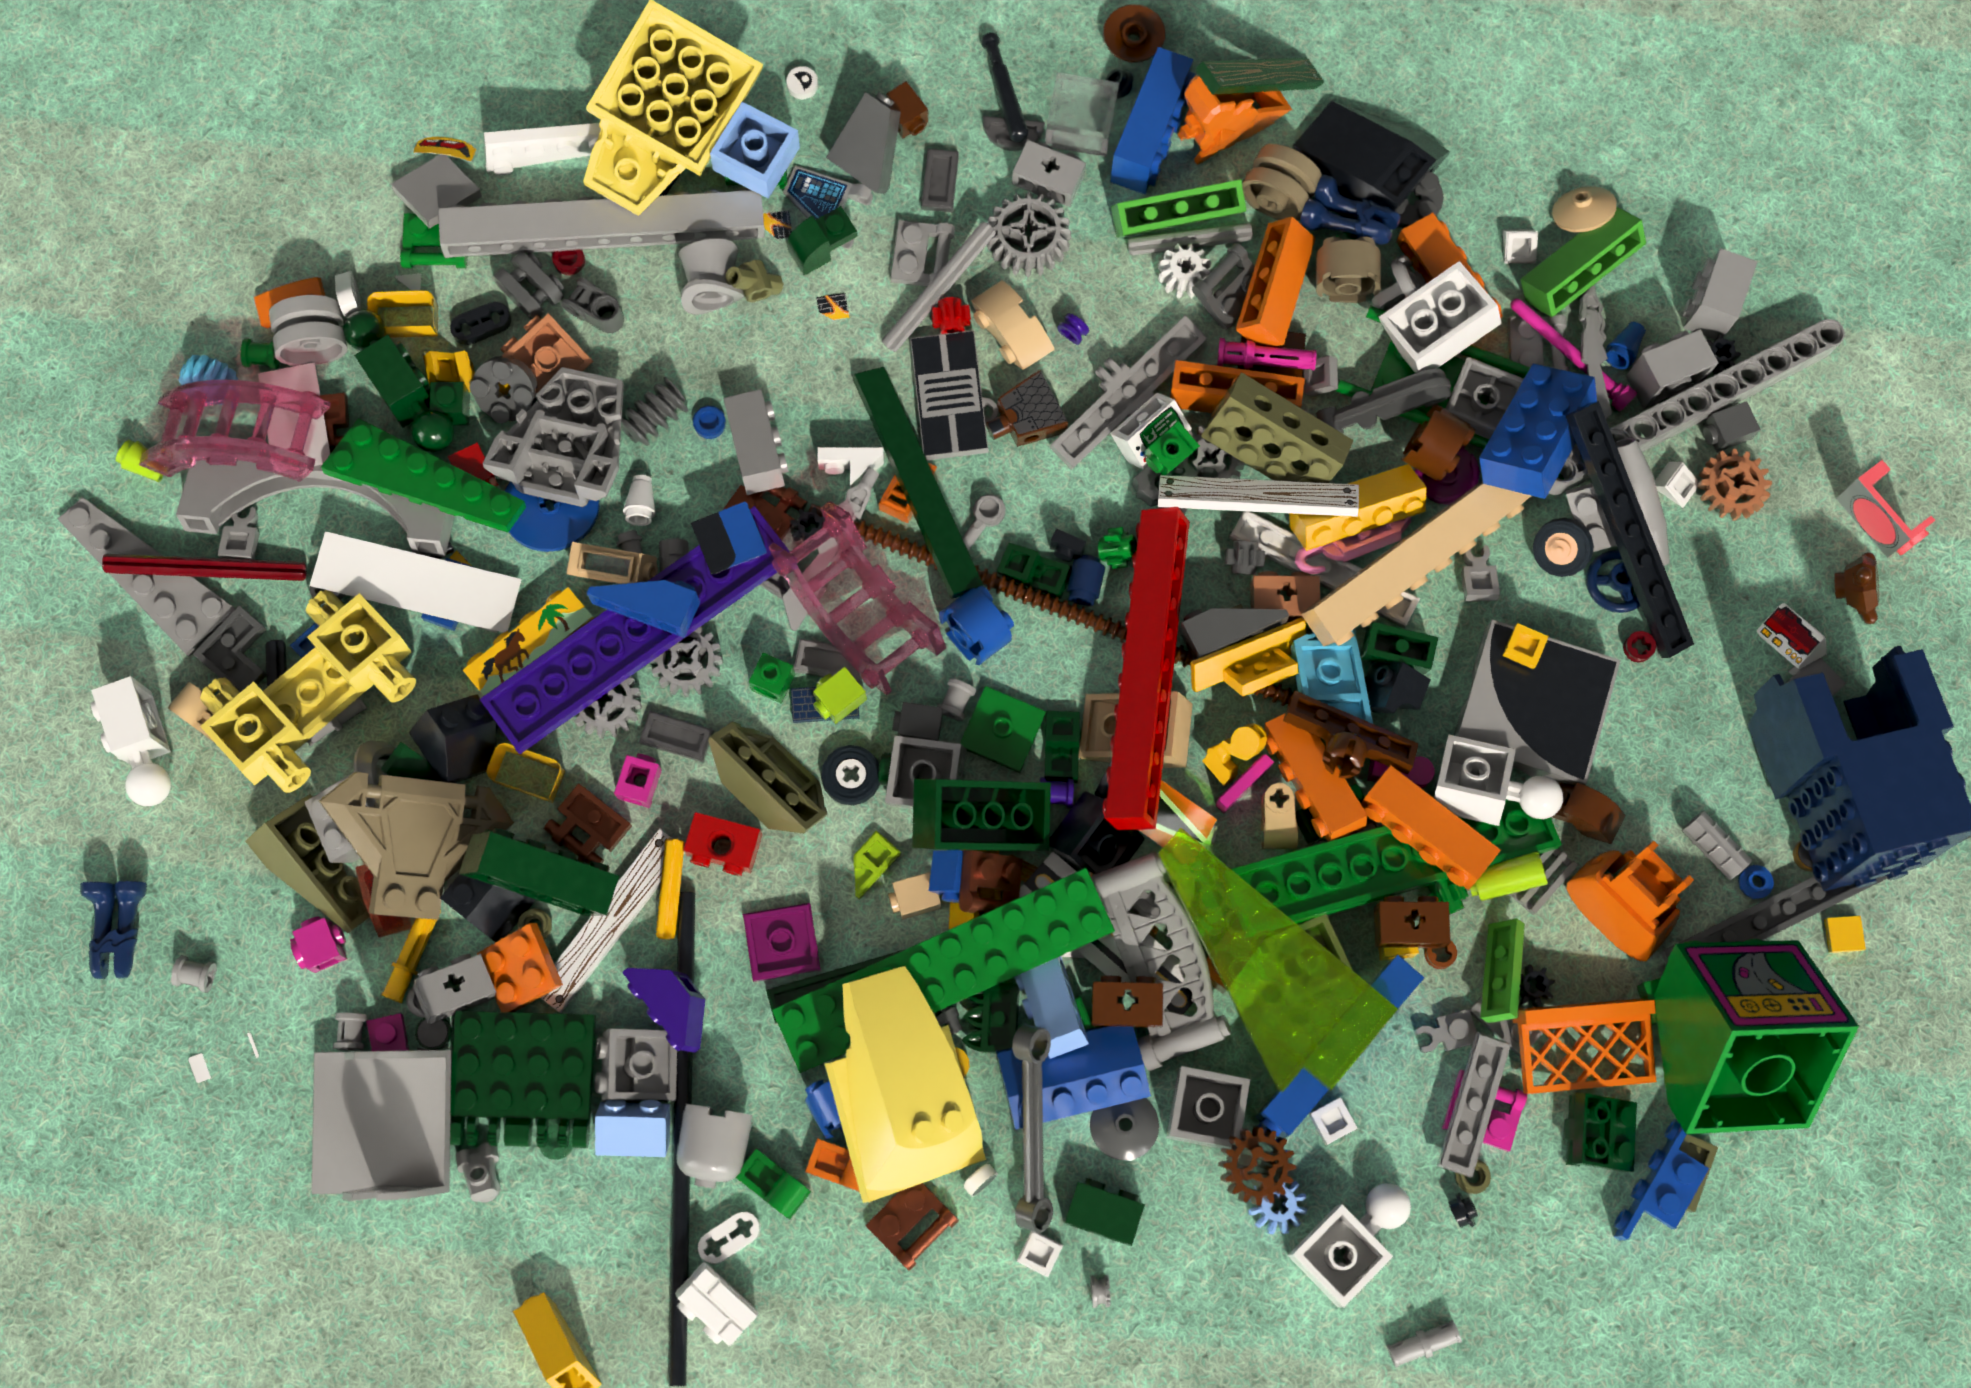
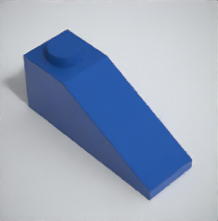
(652, 602)

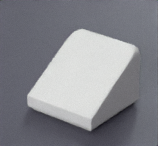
(1520, 245)
(1677, 483)

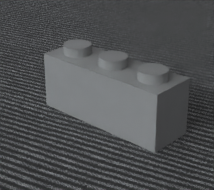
(756, 441)

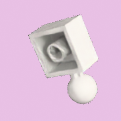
(135, 736)
(1477, 783)
(1365, 1256)

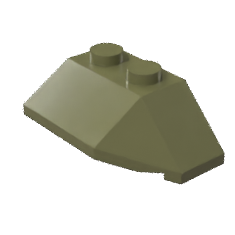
(767, 779)

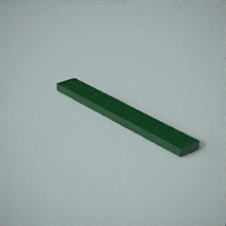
(917, 482)

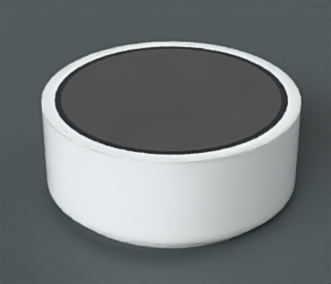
(980, 1179)

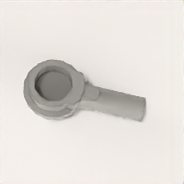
(988, 512)

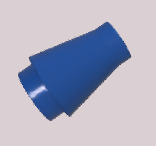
(1625, 346)

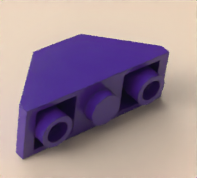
(671, 1003)

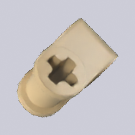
(1279, 823)

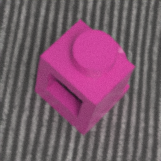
(632, 768)

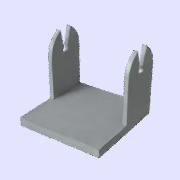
(381, 1124)

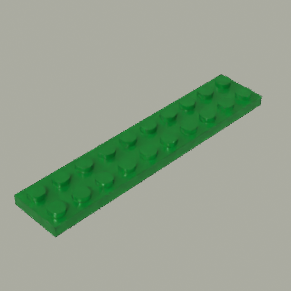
(1377, 865)
(958, 961)

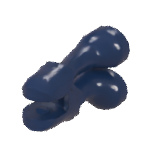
(1372, 219)
(119, 941)

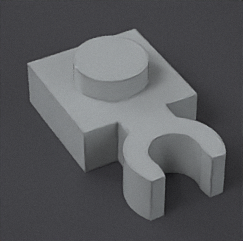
(241, 539)
(1479, 580)
(1453, 1031)

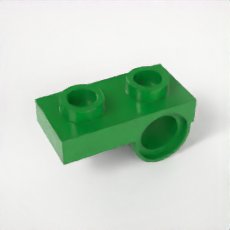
(773, 1184)

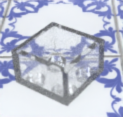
(1081, 114)

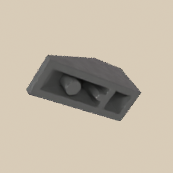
(1224, 627)

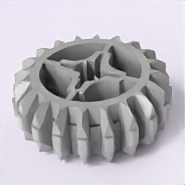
(1041, 234)

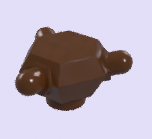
(1860, 586)

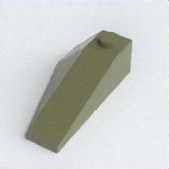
(295, 854)

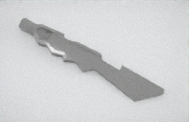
(1592, 343)
(829, 551)

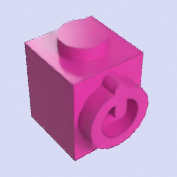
(318, 944)

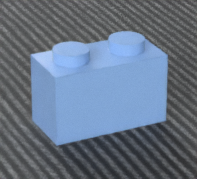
(632, 1128)

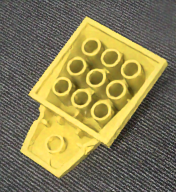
(663, 106)
(900, 1089)

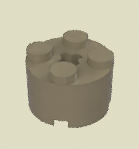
(1348, 269)

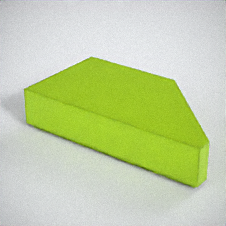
(872, 861)

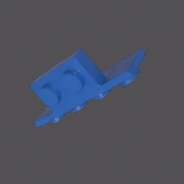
(1667, 1188)

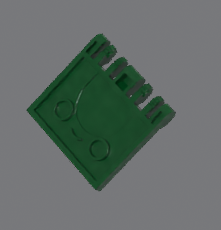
(522, 1072)

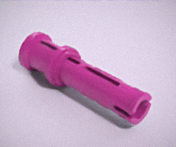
(1305, 360)

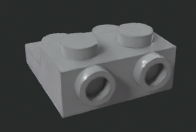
(636, 1066)

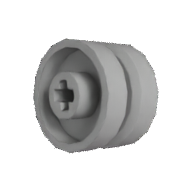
(307, 330)

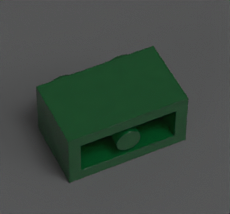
(1396, 644)
(1105, 1212)

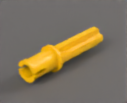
(408, 959)

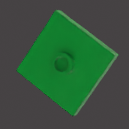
(1002, 729)

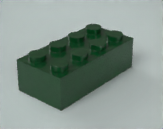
(981, 815)
(539, 873)

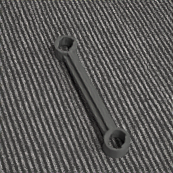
(1032, 1047)

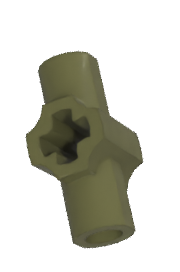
(754, 280)

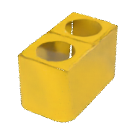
(405, 299)
(497, 759)

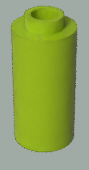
(1510, 877)

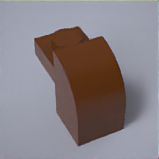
(1590, 812)

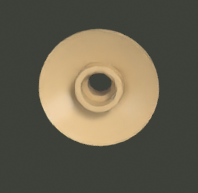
(1584, 209)

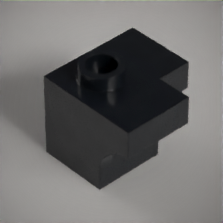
(1394, 687)

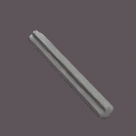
(938, 286)

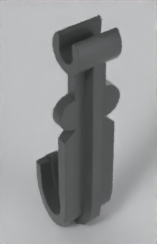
(1390, 400)

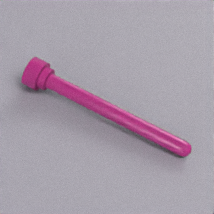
(1620, 394)

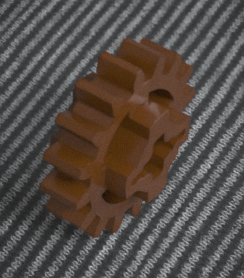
(1272, 1164)

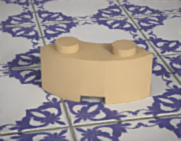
(1020, 337)

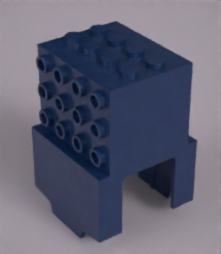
(1870, 801)

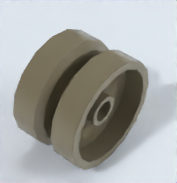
(1280, 182)

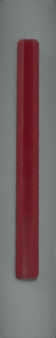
(204, 567)

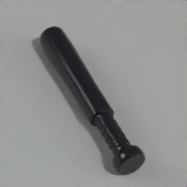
(1009, 103)

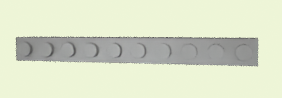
(598, 223)

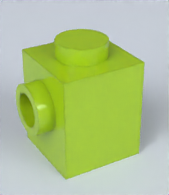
(838, 695)

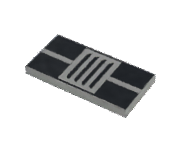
(949, 395)

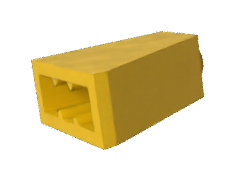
(554, 1344)

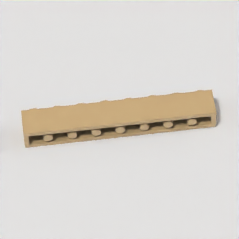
(1410, 560)

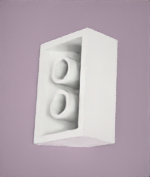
(1441, 319)

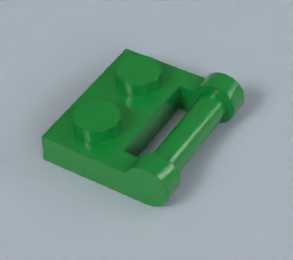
(419, 235)

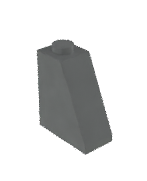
(869, 142)

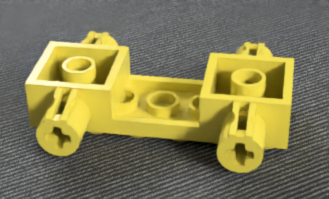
(268, 726)

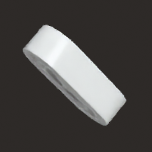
(347, 293)
(724, 1230)

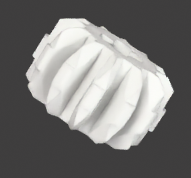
(1172, 267)

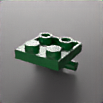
(1600, 1132)

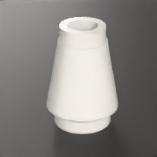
(640, 501)

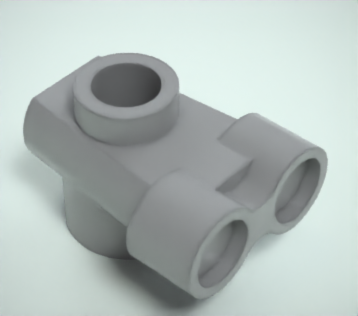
(479, 1171)

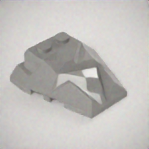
(565, 441)

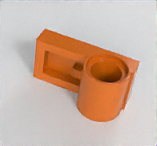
(832, 1164)

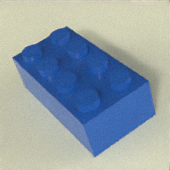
(1152, 122)
(1534, 432)

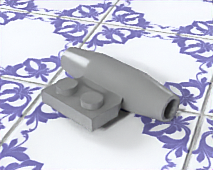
(1588, 510)

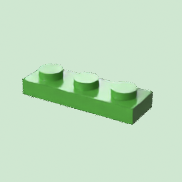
(1502, 971)

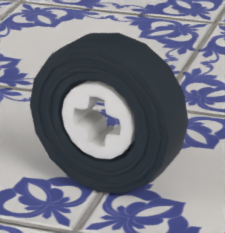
(850, 792)

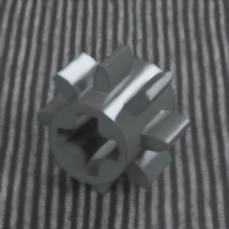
(1244, 557)

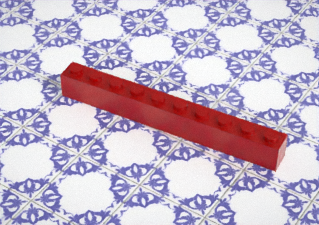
(1147, 670)

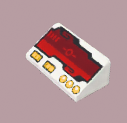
(1793, 637)

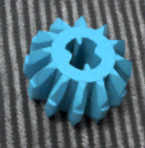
(205, 368)

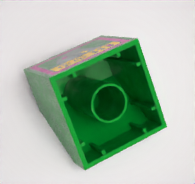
(1748, 1035)

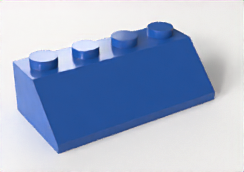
(1083, 1079)

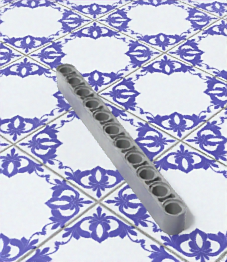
(1708, 401)

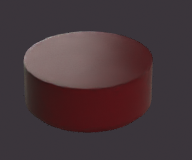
(569, 261)

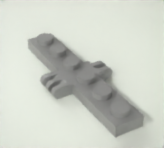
(1126, 391)

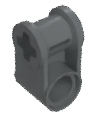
(589, 305)

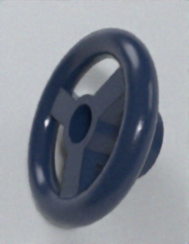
(1592, 580)

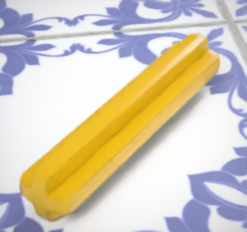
(670, 889)

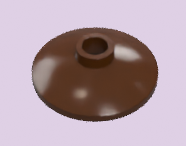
(1134, 21)

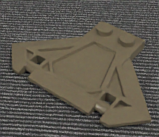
(411, 836)

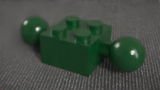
(397, 380)

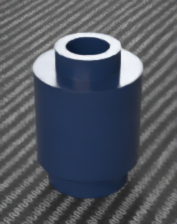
(1085, 580)

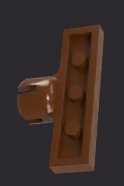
(1349, 737)

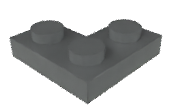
(226, 647)

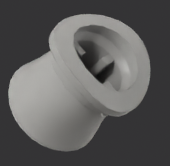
(705, 270)

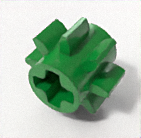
(1117, 547)
(1449, 892)

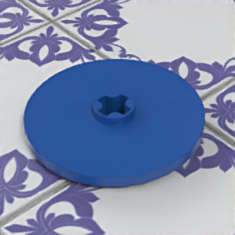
(552, 529)

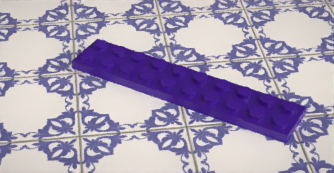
(614, 648)

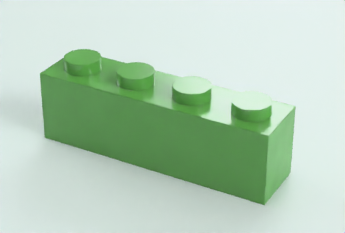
(1178, 208)
(1582, 263)

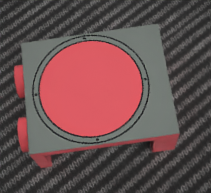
(1877, 516)

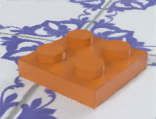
(520, 968)

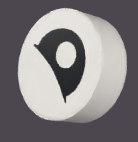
(802, 82)

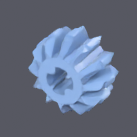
(1290, 1206)

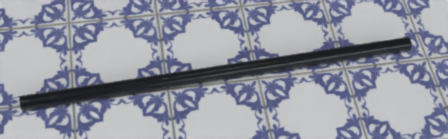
(681, 1182)

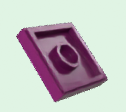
(781, 942)

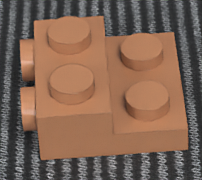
(546, 350)

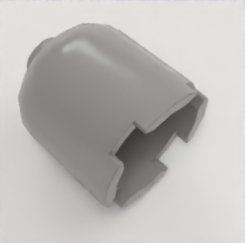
(712, 1145)

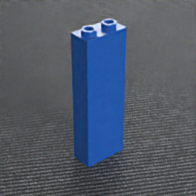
(1289, 1108)

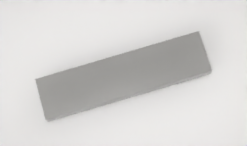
(1474, 1104)

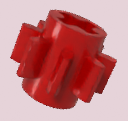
(951, 315)

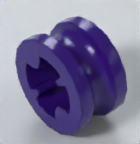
(1073, 328)

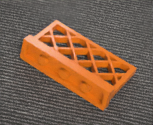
(1583, 1015)

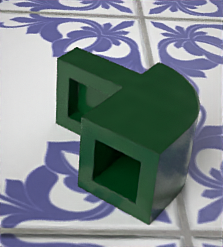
(814, 239)

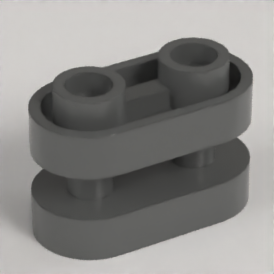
(529, 267)

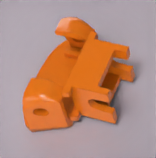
(1630, 902)

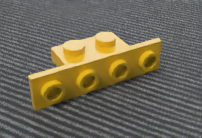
(1251, 662)

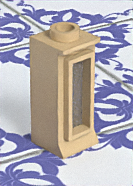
(610, 564)

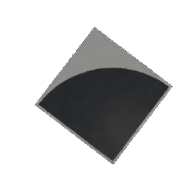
(1542, 712)

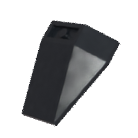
(1369, 154)

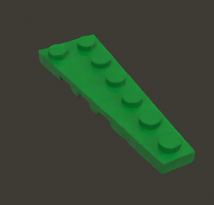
(396, 467)

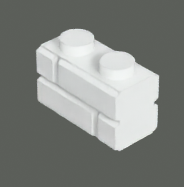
(715, 1304)

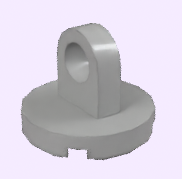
(1406, 284)

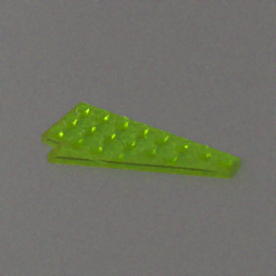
(1285, 985)

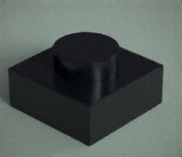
(1067, 546)

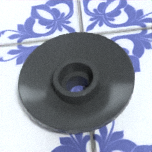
(1120, 1143)

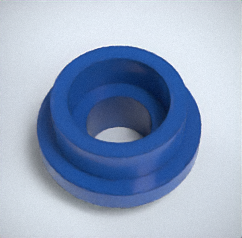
(1747, 886)

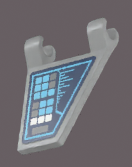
(820, 194)

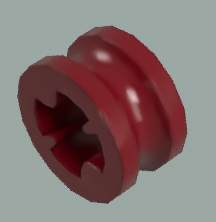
(1646, 640)

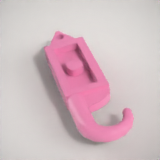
(1353, 546)

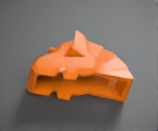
(1226, 119)

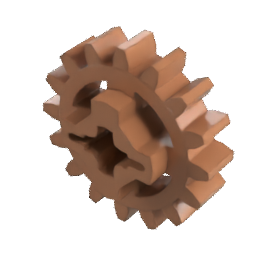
(1720, 485)

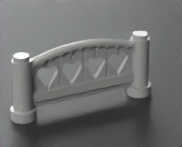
(1180, 1033)

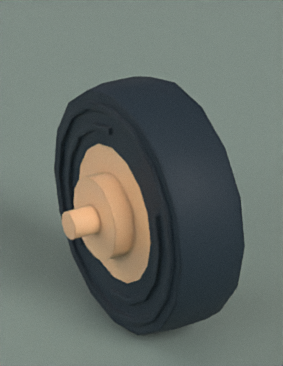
(1563, 547)

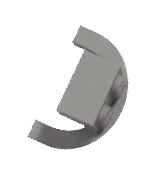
(333, 841)

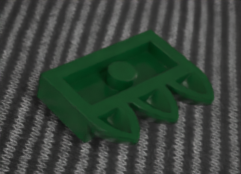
(996, 1017)

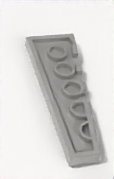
(176, 603)

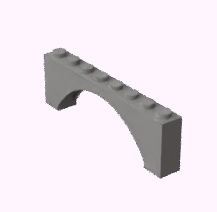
(219, 491)

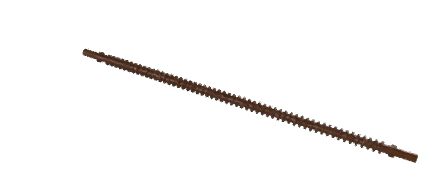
(1034, 597)

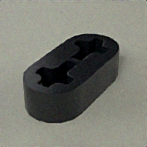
(478, 316)

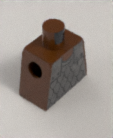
(1028, 413)

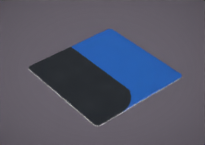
(728, 537)

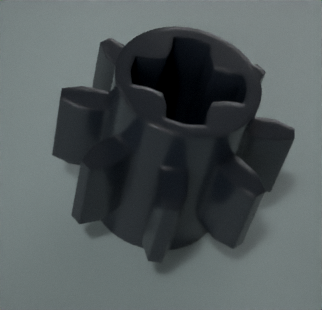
(1728, 352)
(804, 522)
(1542, 986)

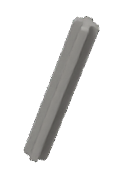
(1197, 237)

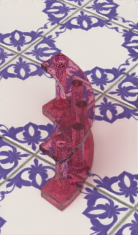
(218, 449)
(875, 584)

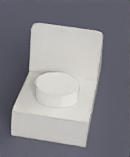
(856, 459)

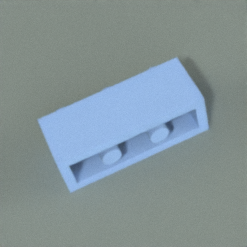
(1053, 1005)

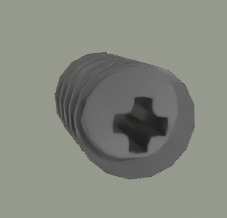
(653, 413)

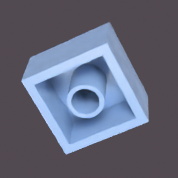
(755, 150)

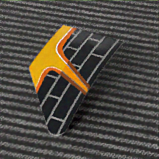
(778, 224)

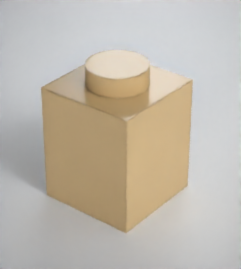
(912, 896)

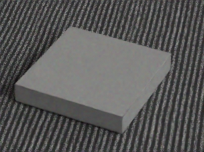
(435, 187)

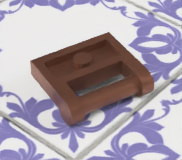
(988, 872)
(902, 1215)

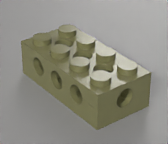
(1275, 435)

